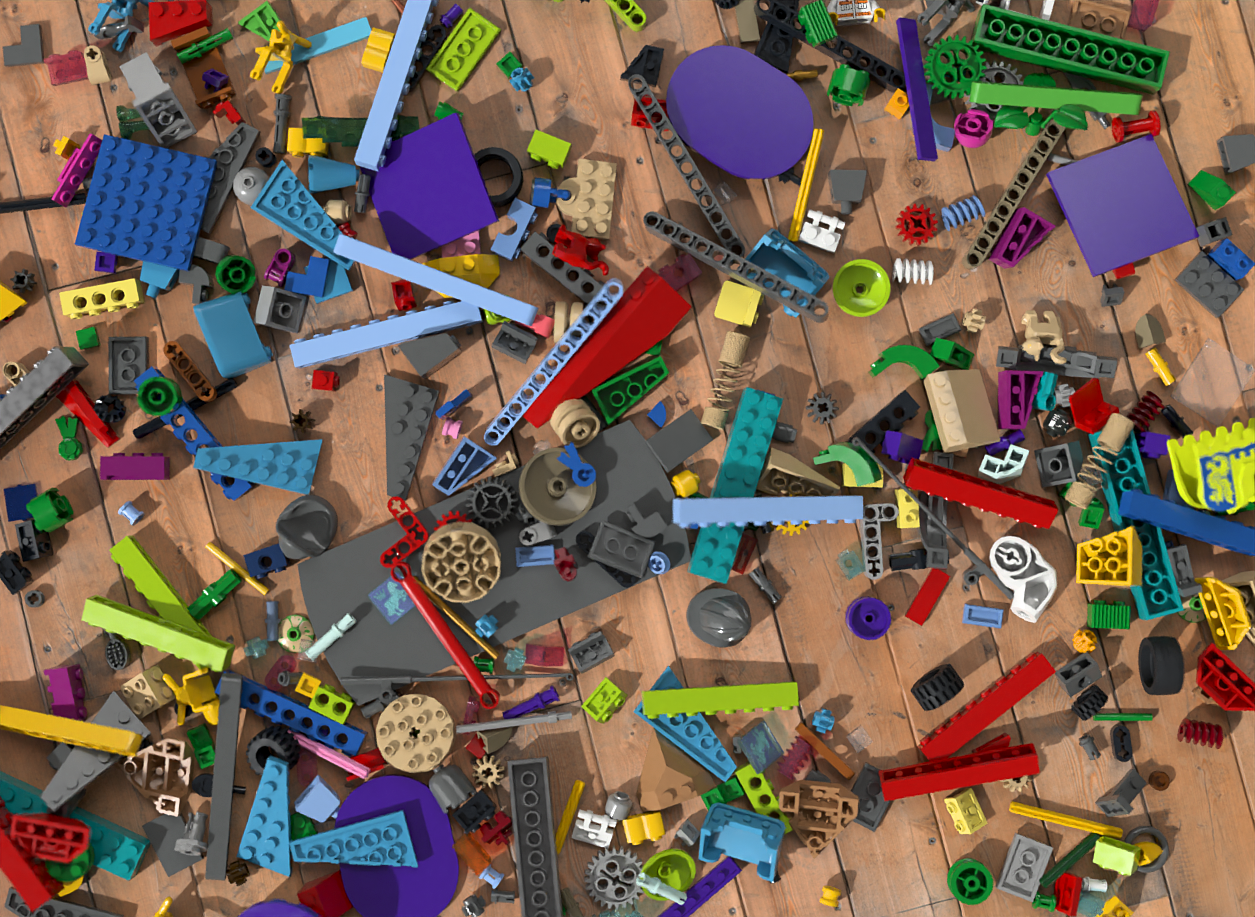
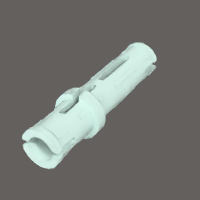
(337, 630)
(655, 886)

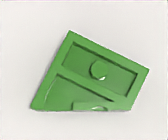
(261, 20)

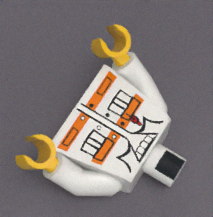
(854, 12)

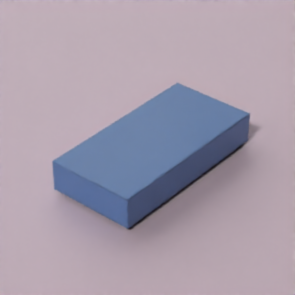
(535, 555)
(982, 616)

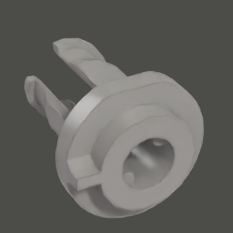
(193, 836)

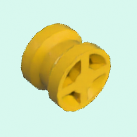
(830, 896)

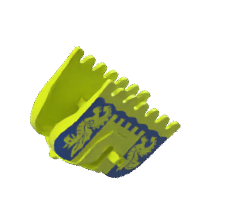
(1216, 469)

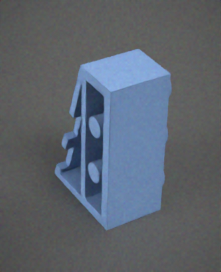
(462, 465)

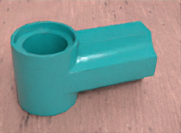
(1045, 395)

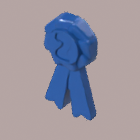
(583, 473)

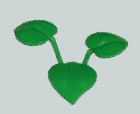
(1014, 117)

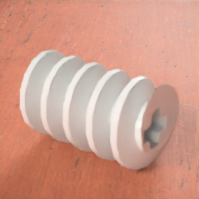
(913, 270)

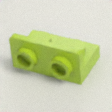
(604, 701)

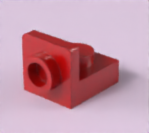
(230, 111)
(403, 295)
(325, 380)

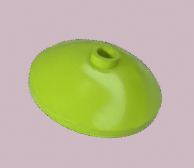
(870, 278)
(673, 868)

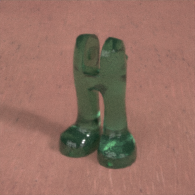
(128, 128)

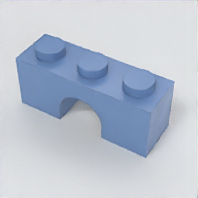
(509, 246)

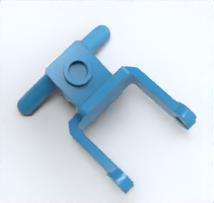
(117, 10)

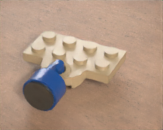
(584, 198)

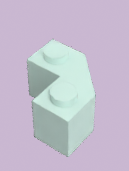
(1003, 471)

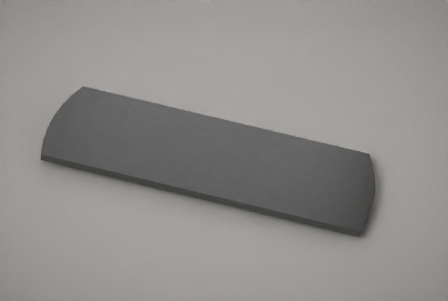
(521, 597)

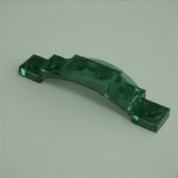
(350, 130)

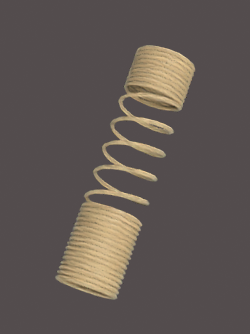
(732, 354)
(1112, 437)

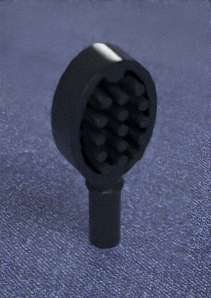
(203, 785)

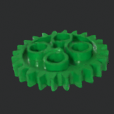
(971, 64)

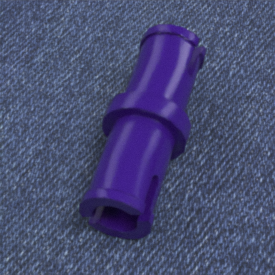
(1005, 443)

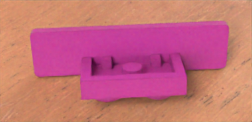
(76, 170)

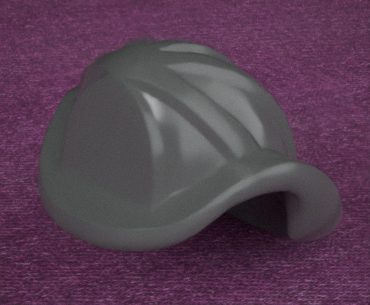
(306, 527)
(719, 617)

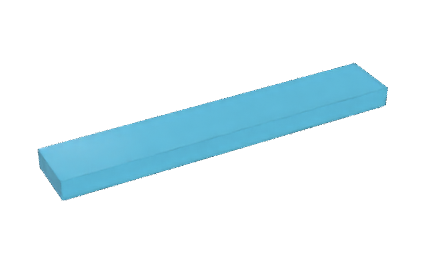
(326, 42)

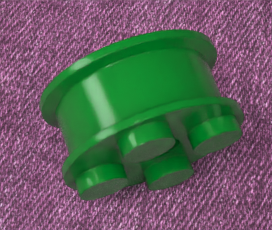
(74, 869)
(961, 873)

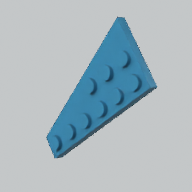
(296, 211)
(276, 465)
(690, 732)
(269, 822)
(367, 842)

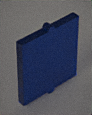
(16, 501)

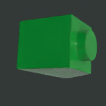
(1211, 189)
(951, 354)

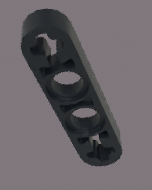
(426, 59)
(612, 573)

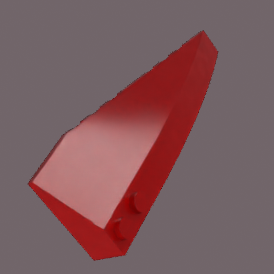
(632, 326)

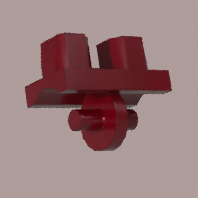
(565, 564)
(491, 834)

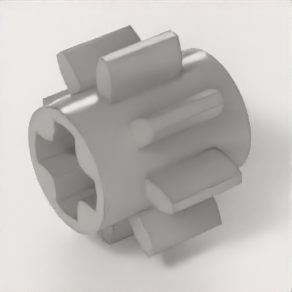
(1062, 395)

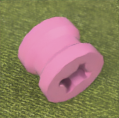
(452, 428)

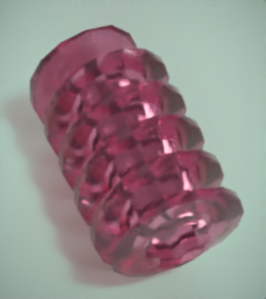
(795, 758)

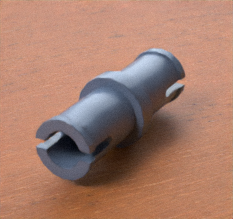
(272, 620)

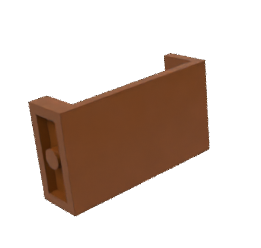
(197, 66)

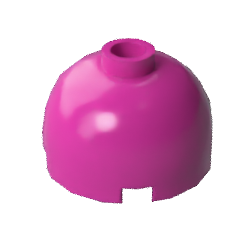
(973, 128)

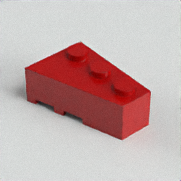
(176, 18)

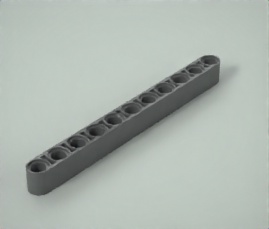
(684, 158)
(741, 273)
(224, 776)

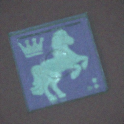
(391, 599)
(760, 747)

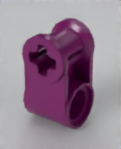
(279, 268)

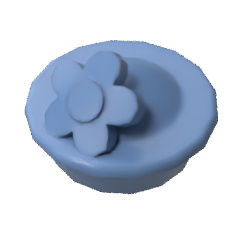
(659, 563)

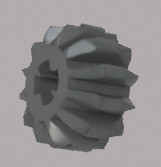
(825, 414)

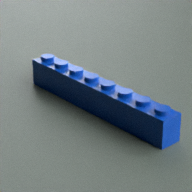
(1188, 522)

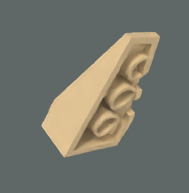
(788, 475)
(1246, 584)

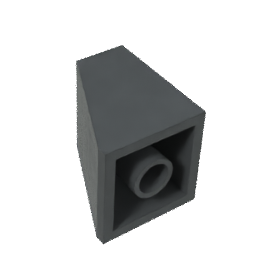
(431, 353)

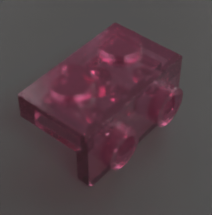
(66, 68)

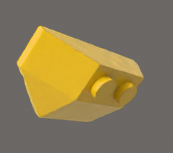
(475, 268)
(1224, 612)

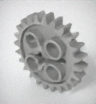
(1007, 77)
(606, 892)

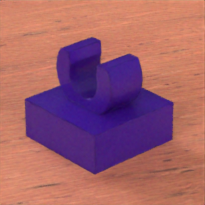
(214, 78)
(106, 262)

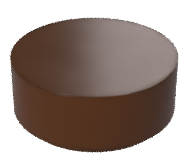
(1159, 780)

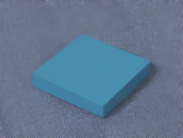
(336, 284)

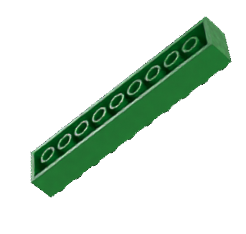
(1069, 49)

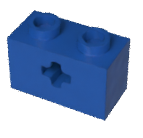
(1231, 259)

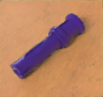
(539, 700)

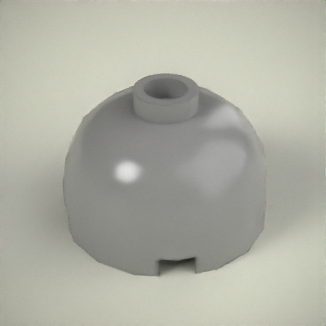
(249, 184)

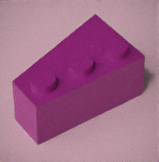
(1019, 236)
(1015, 397)
(135, 467)
(67, 691)

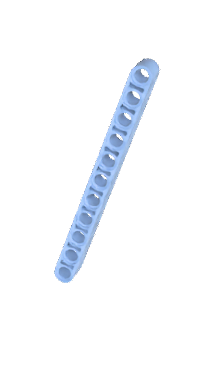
(435, 279)
(556, 354)

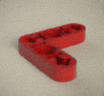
(409, 538)

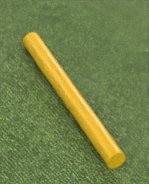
(237, 568)

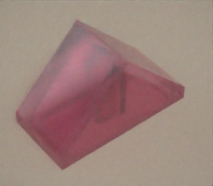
(544, 655)

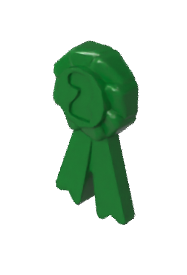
(932, 434)
(69, 447)

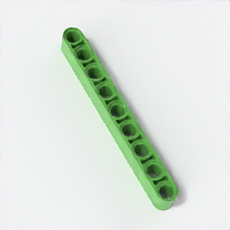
(1055, 97)

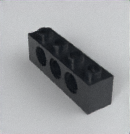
(904, 402)

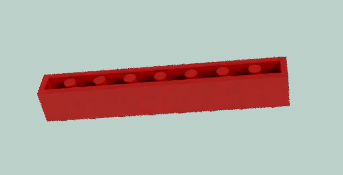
(980, 493)
(987, 707)
(959, 772)

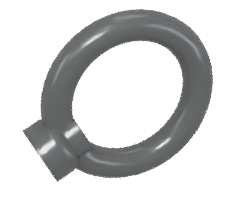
(1163, 843)

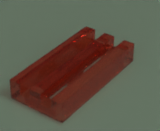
(734, 568)

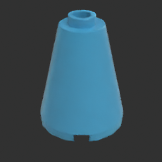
(330, 174)

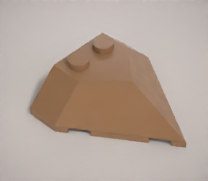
(162, 773)
(670, 775)
(818, 811)

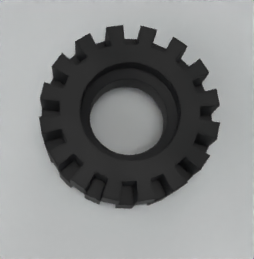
(1089, 702)

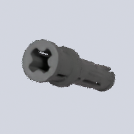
(282, 114)

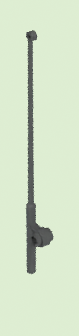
(980, 567)
(387, 681)

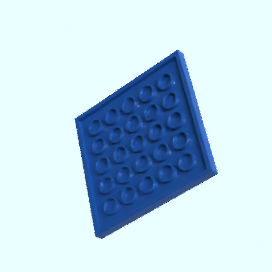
(146, 202)

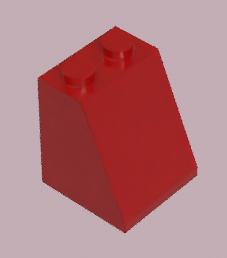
(325, 895)

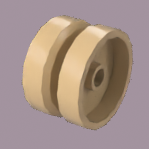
(564, 320)
(575, 423)

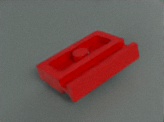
(1067, 893)

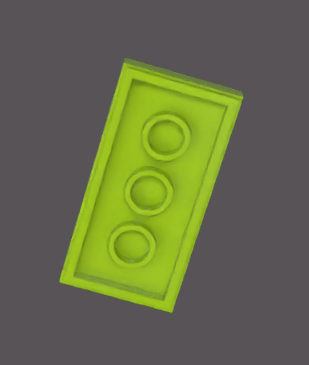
(463, 49)

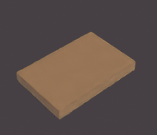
(1099, 18)

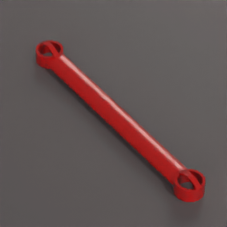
(445, 635)

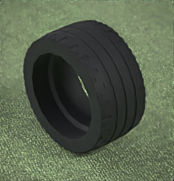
(495, 153)
(1161, 665)

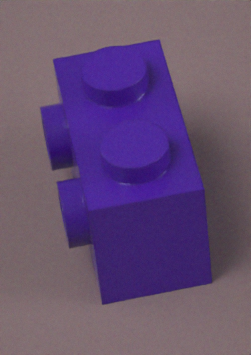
(1152, 444)
(901, 446)

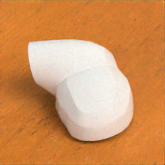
(1025, 572)

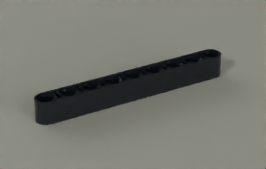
(839, 45)

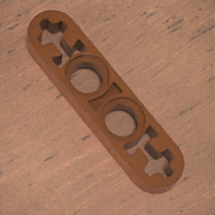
(190, 371)
(824, 751)

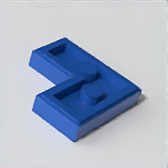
(312, 283)
(451, 406)

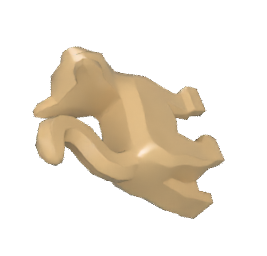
(1043, 333)

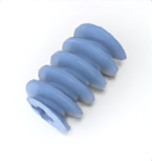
(962, 211)

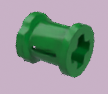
(490, 662)
(1044, 901)

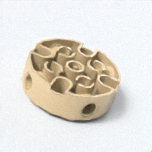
(458, 544)
(433, 742)

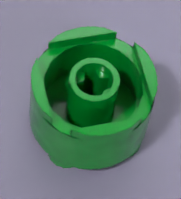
(848, 85)
(149, 392)
(50, 510)

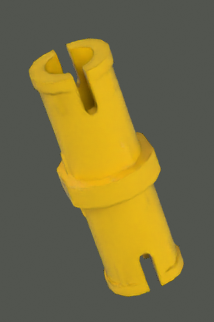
(1160, 366)

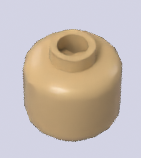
(338, 211)

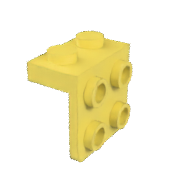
(738, 304)

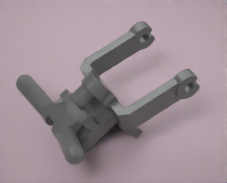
(949, 10)

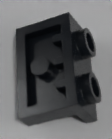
(32, 542)

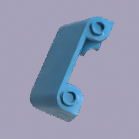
(789, 263)
(232, 335)
(742, 836)

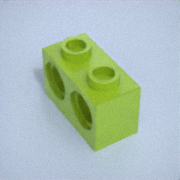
(331, 708)

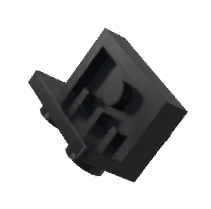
(13, 573)
(475, 811)

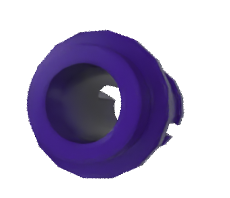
(451, 16)

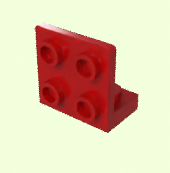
(1089, 408)

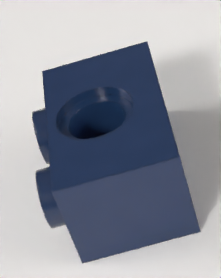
(256, 564)

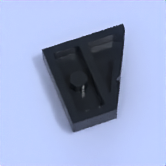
(645, 64)

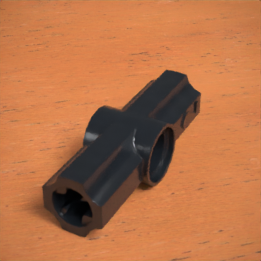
(913, 560)

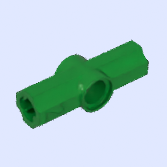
(214, 594)

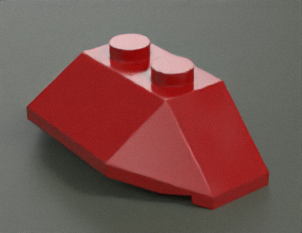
(1224, 681)
(50, 836)

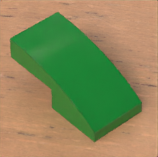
(203, 745)
(723, 792)

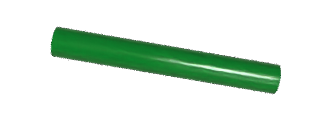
(1123, 717)

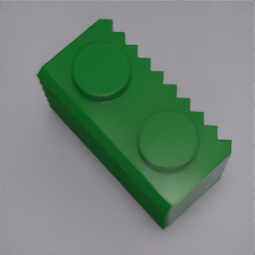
(817, 23)
(1108, 616)

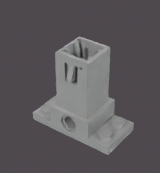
(157, 102)

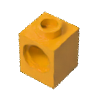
(898, 104)

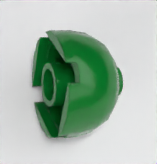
(235, 274)

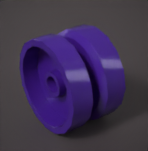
(856, 614)

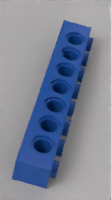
(204, 436)
(355, 735)

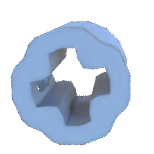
(131, 513)
(494, 882)

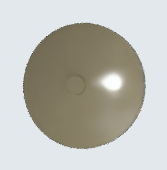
(550, 491)

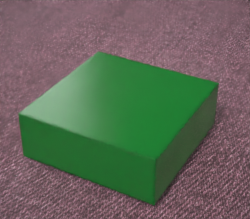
(508, 64)
(88, 338)

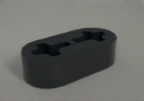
(1125, 742)

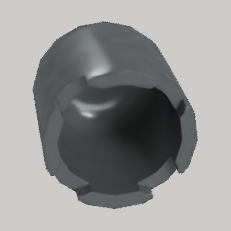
(450, 787)

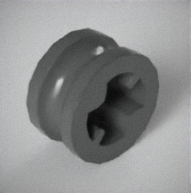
(40, 602)

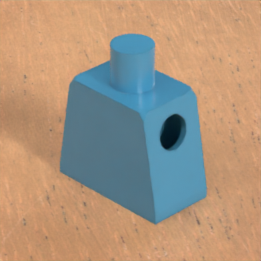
(158, 277)

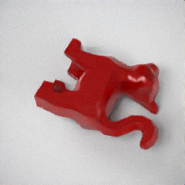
(577, 250)

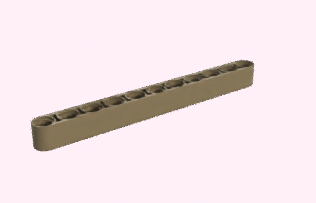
(1018, 188)

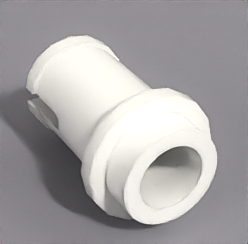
(1093, 884)

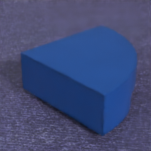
(658, 414)

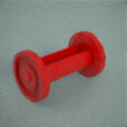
(1149, 124)

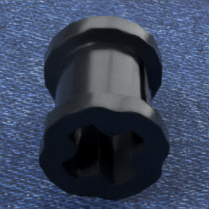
(261, 153)

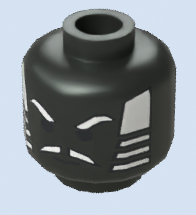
(1057, 422)

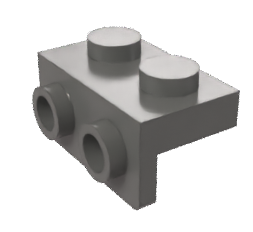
(515, 342)
(591, 652)

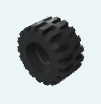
(937, 687)
(277, 739)

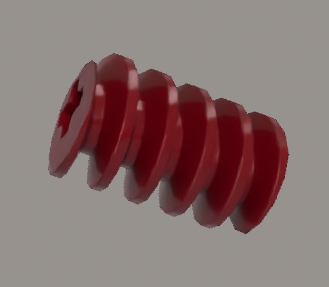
(1145, 409)
(1200, 731)

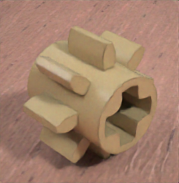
(974, 320)

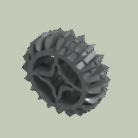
(481, 490)

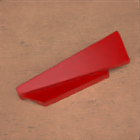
(82, 406)

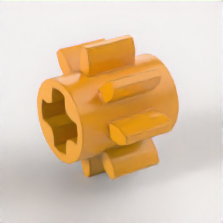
(1084, 641)

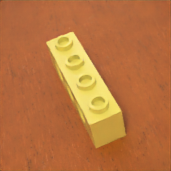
(72, 299)

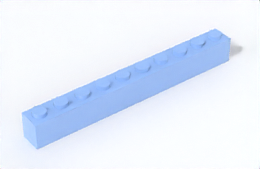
(394, 83)
(384, 333)
(767, 509)

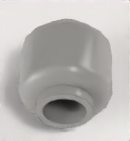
(618, 806)

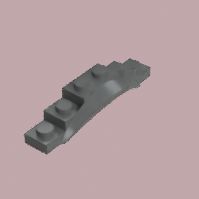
(1077, 364)
(931, 533)

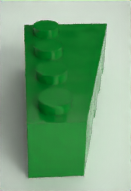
(624, 391)

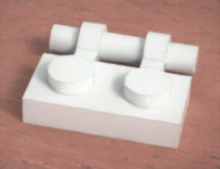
(818, 236)
(591, 832)

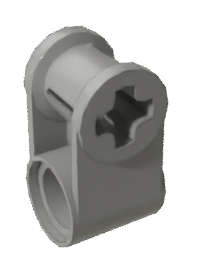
(540, 531)

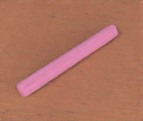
(331, 755)

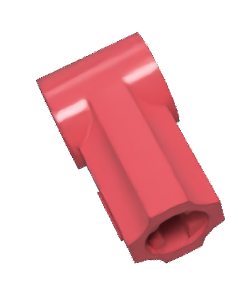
(542, 325)

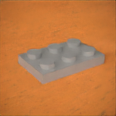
(1023, 867)

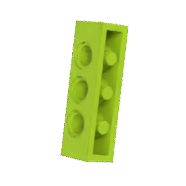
(745, 774)

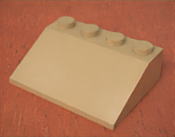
(961, 409)

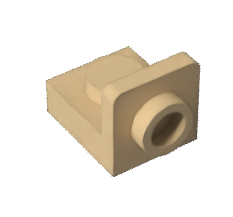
(503, 467)

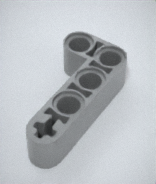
(874, 541)

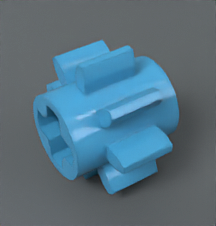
(521, 79)
(486, 625)
(823, 720)

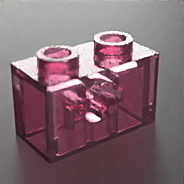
(687, 265)

